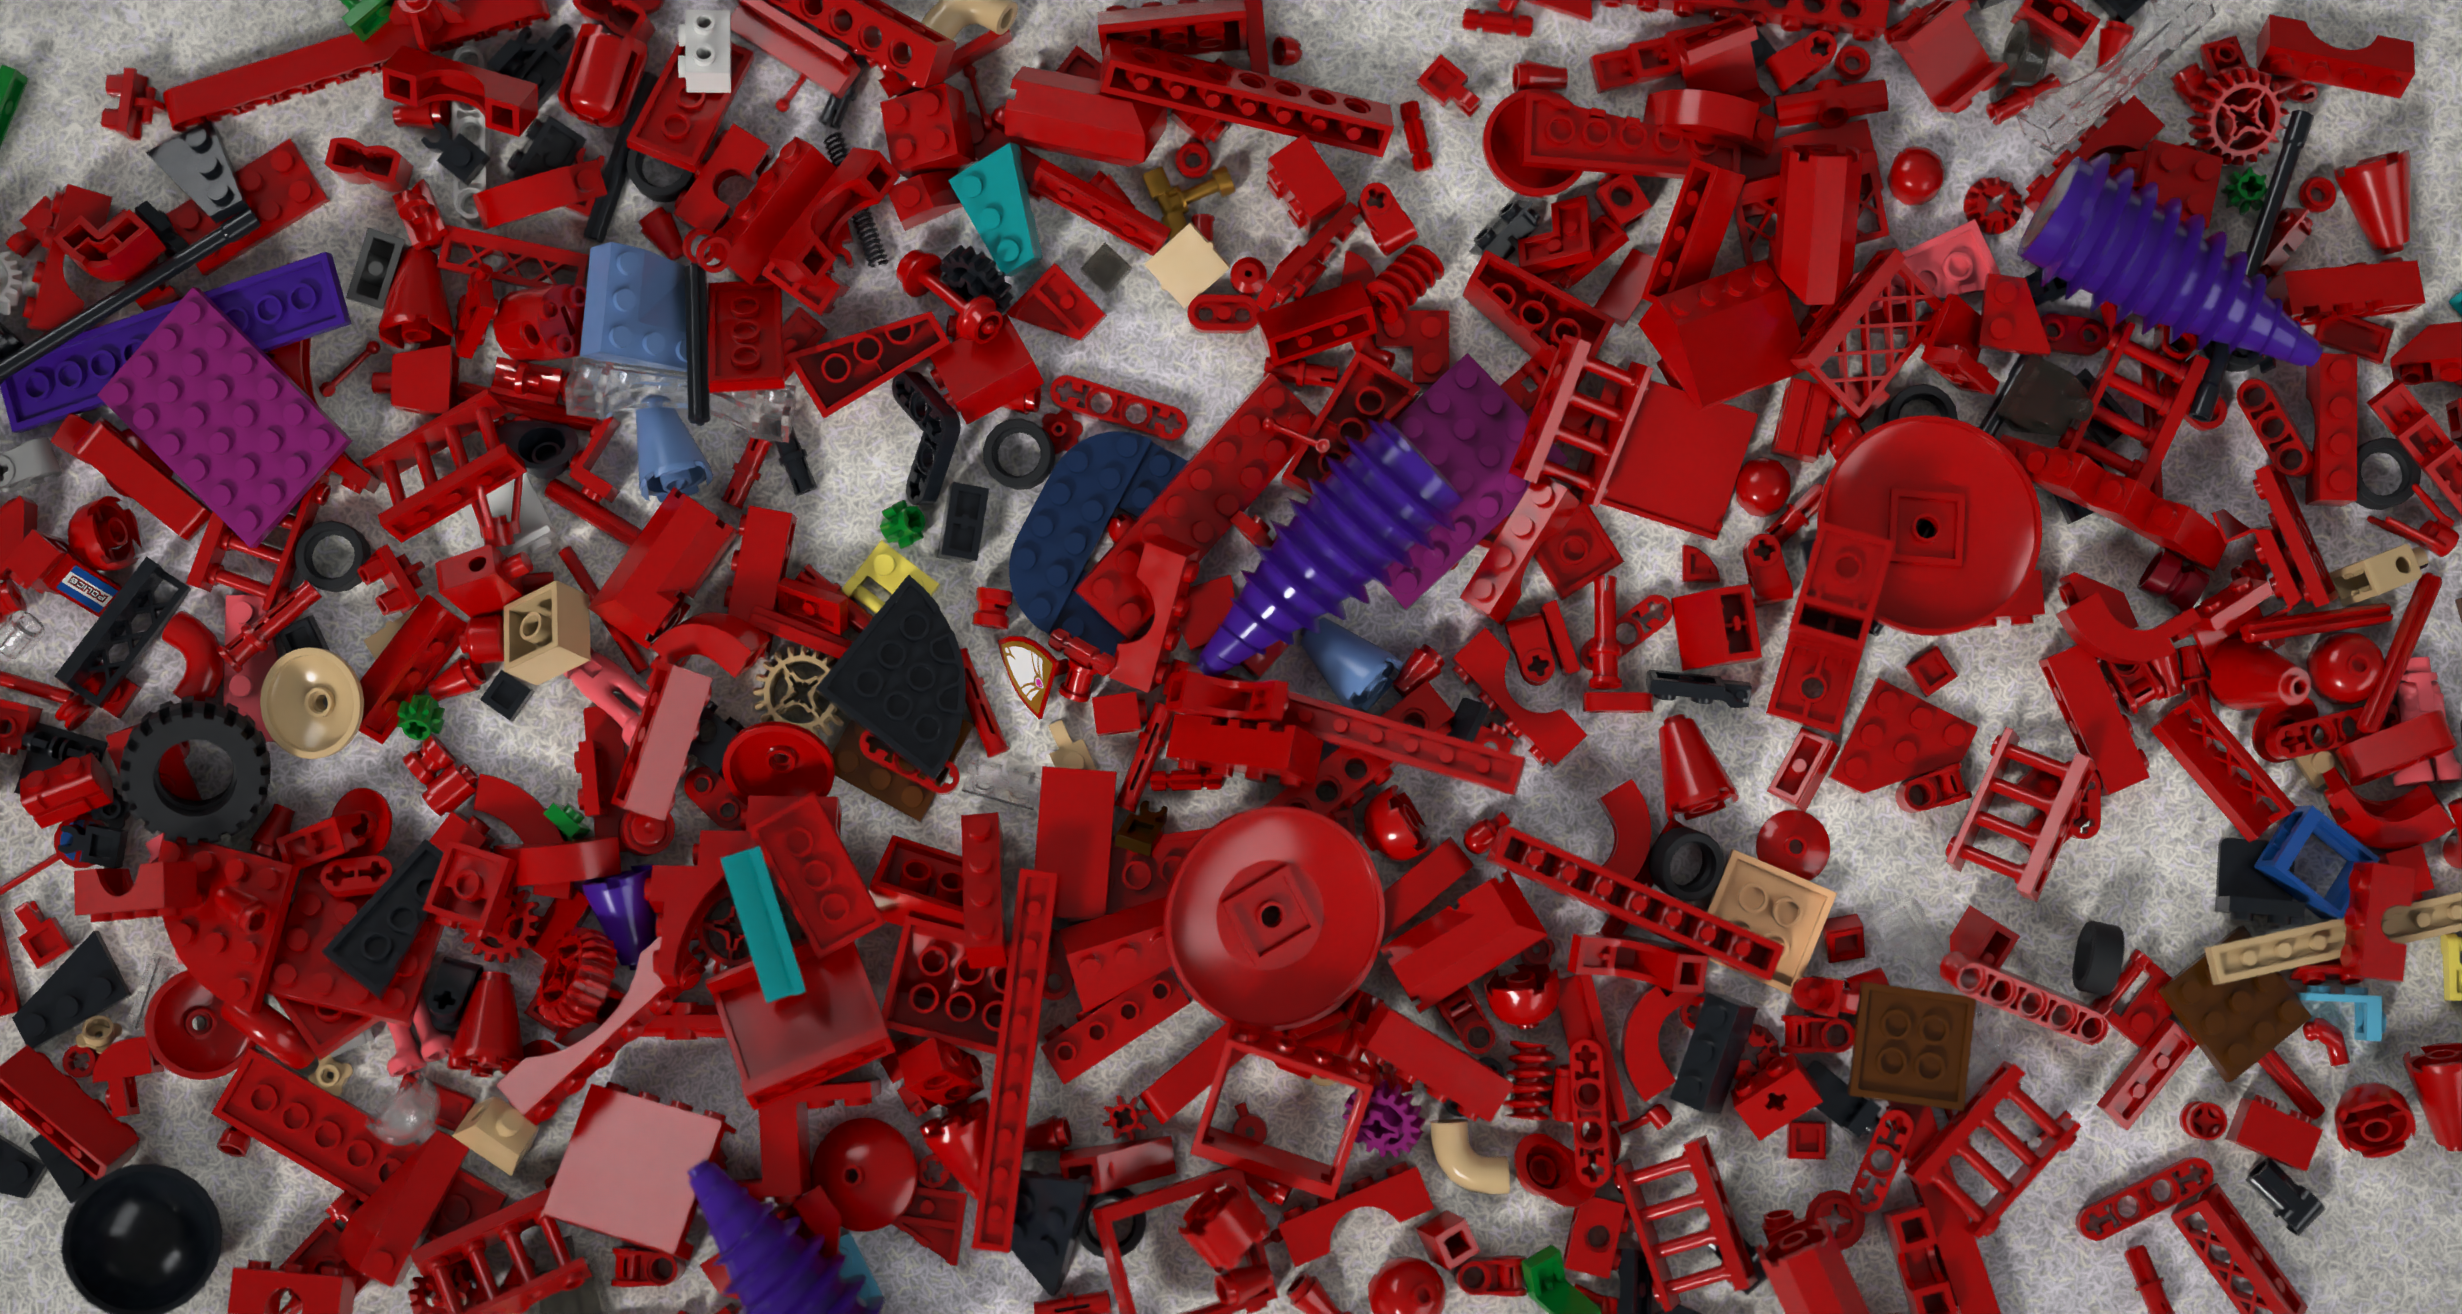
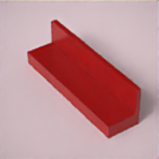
(408, 665)

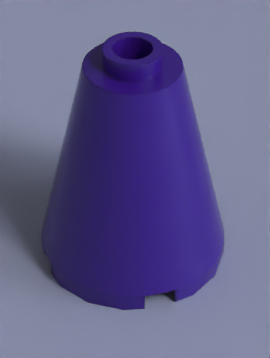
(624, 912)

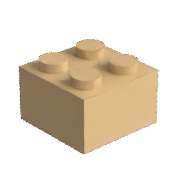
(546, 633)

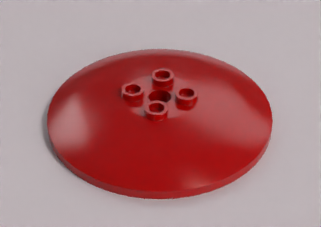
(1971, 494)
(1324, 928)

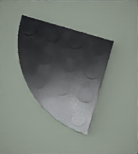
(904, 680)

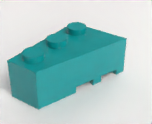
(1000, 208)

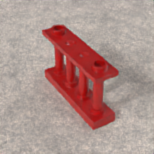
(2170, 407)
(1549, 409)
(458, 488)
(221, 538)
(2044, 842)
(1955, 1141)
(1708, 1195)
(506, 1227)

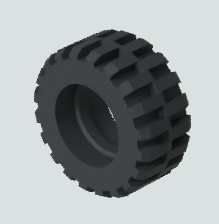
(185, 817)

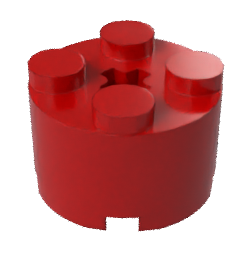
(1224, 1225)

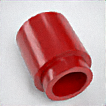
(450, 788)

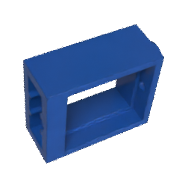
(2286, 846)

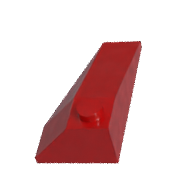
(401, 1211)

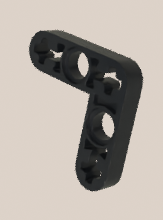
(938, 437)

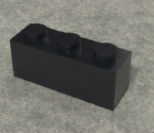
(1713, 1053)

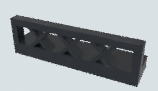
(113, 623)

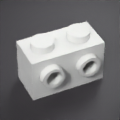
(706, 51)

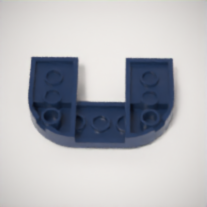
(1069, 521)

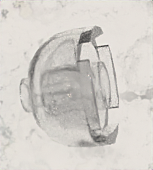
(407, 1113)

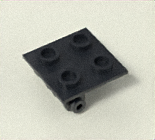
(51, 746)

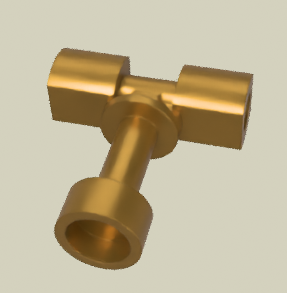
(1174, 201)

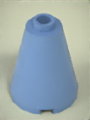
(668, 455)
(1350, 664)

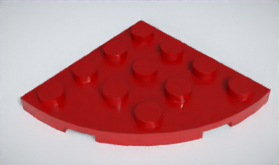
(207, 942)

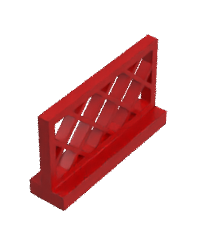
(1767, 187)
(1844, 315)

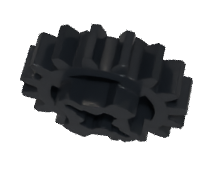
(975, 276)

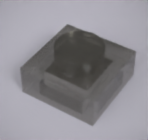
(1106, 269)

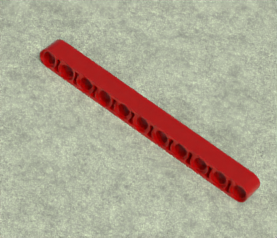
(335, 61)
(1401, 901)
(1957, 1249)

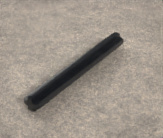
(616, 168)
(697, 344)

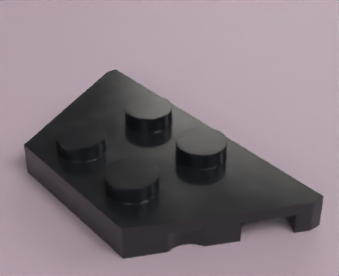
(1048, 1223)

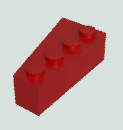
(2351, 290)
(1533, 310)
(860, 362)
(1362, 394)
(1241, 748)
(1116, 952)

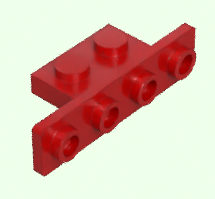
(600, 765)

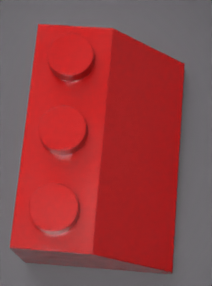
(919, 884)

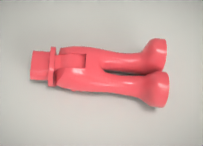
(599, 681)
(2414, 698)
(408, 1054)

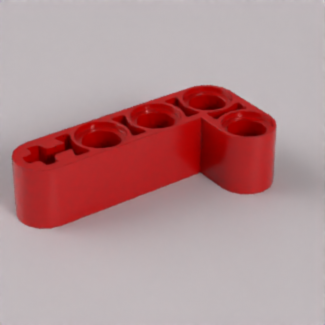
(142, 479)

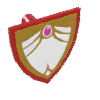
(1031, 670)

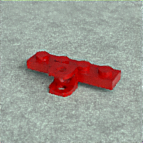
(1303, 265)

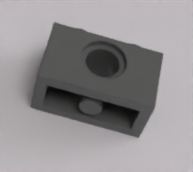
(375, 269)

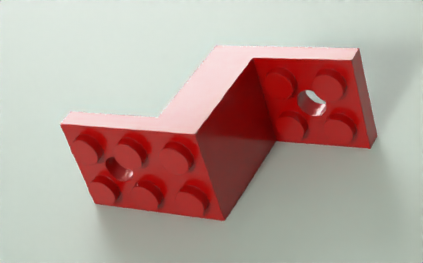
(1830, 627)
(786, 1138)

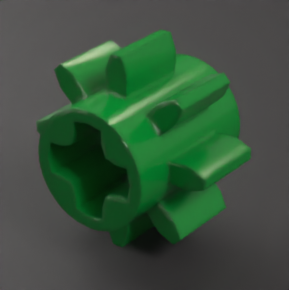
(2239, 197)
(902, 524)
(420, 717)

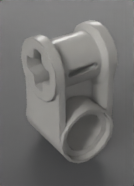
(28, 464)

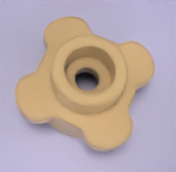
(95, 1026)
(341, 1073)

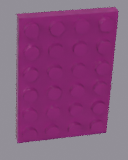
(224, 417)
(1471, 437)

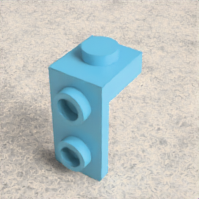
(2369, 1018)

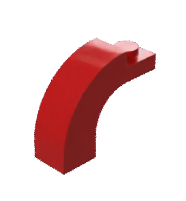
(1714, 116)
(539, 194)
(718, 636)
(2106, 638)
(1227, 699)
(2390, 823)
(1631, 829)
(562, 860)
(1639, 959)
(1640, 1040)

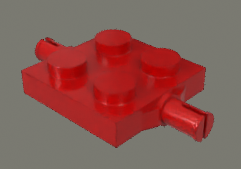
(319, 1251)

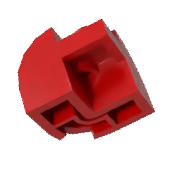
(115, 250)

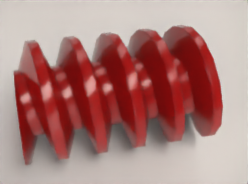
(1404, 282)
(1529, 1080)

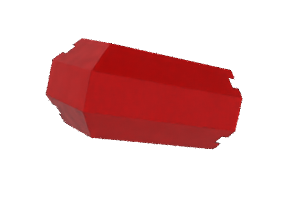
(1078, 120)
(1816, 221)
(663, 568)
(1464, 944)
(1810, 1270)

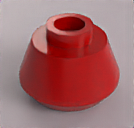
(1844, 436)

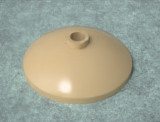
(295, 707)

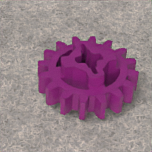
(1388, 1121)

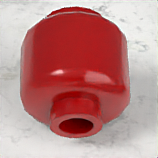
(484, 639)

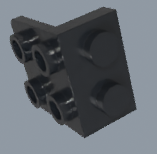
(2246, 890)

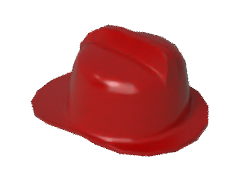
(1549, 1171)

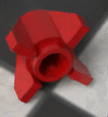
(425, 17)

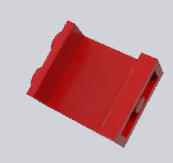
(1948, 57)
(1722, 59)

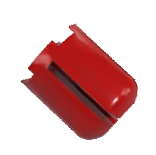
(602, 76)

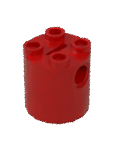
(541, 322)

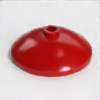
(1503, 151)
(757, 769)
(181, 1048)
(884, 1169)

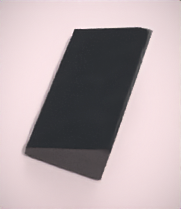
(1468, 719)

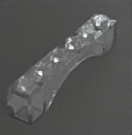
(2068, 110)
(612, 388)
(1901, 932)

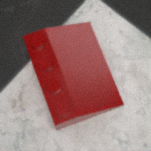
(1178, 28)
(1726, 334)
(937, 991)

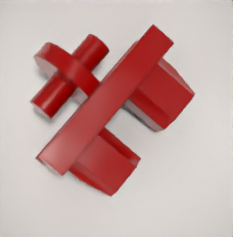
(135, 105)
(421, 216)
(526, 381)
(397, 575)
(1824, 996)
(1359, 1009)

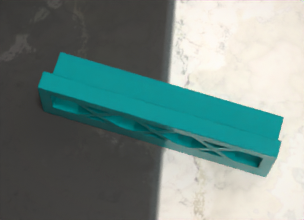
(762, 924)

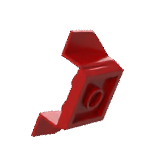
(2270, 551)
(817, 1217)

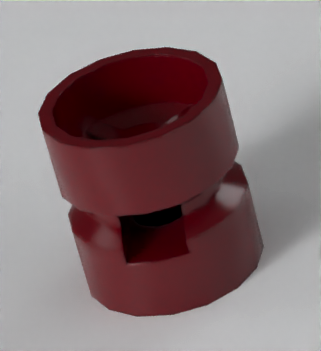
(2170, 579)

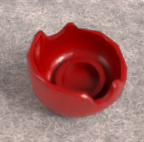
(1916, 175)
(1763, 487)

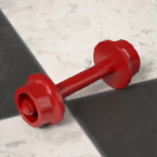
(977, 319)

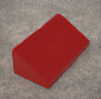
(1626, 287)
(1803, 769)
(560, 917)

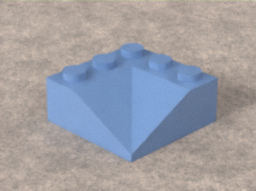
(634, 308)

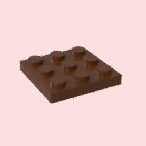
(882, 782)
(2234, 1019)
(1912, 1046)

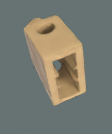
(2383, 571)
(497, 1133)

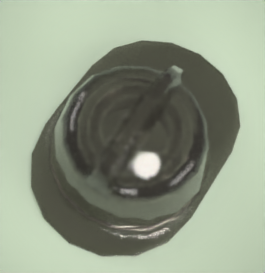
(2026, 57)

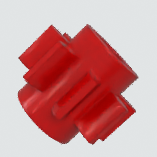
(1135, 1114)

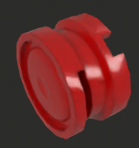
(645, 834)

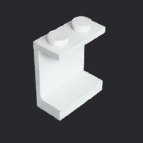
(534, 521)

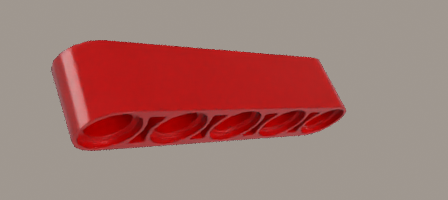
(2011, 990)

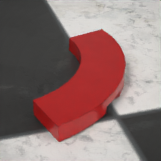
(525, 818)

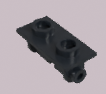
(1514, 222)

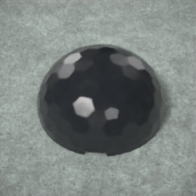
(141, 1240)

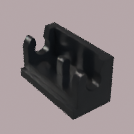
(963, 522)

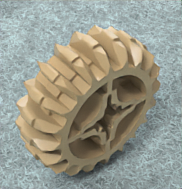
(785, 667)

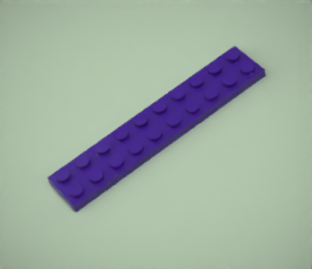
(268, 307)

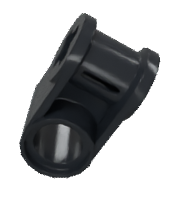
(452, 992)

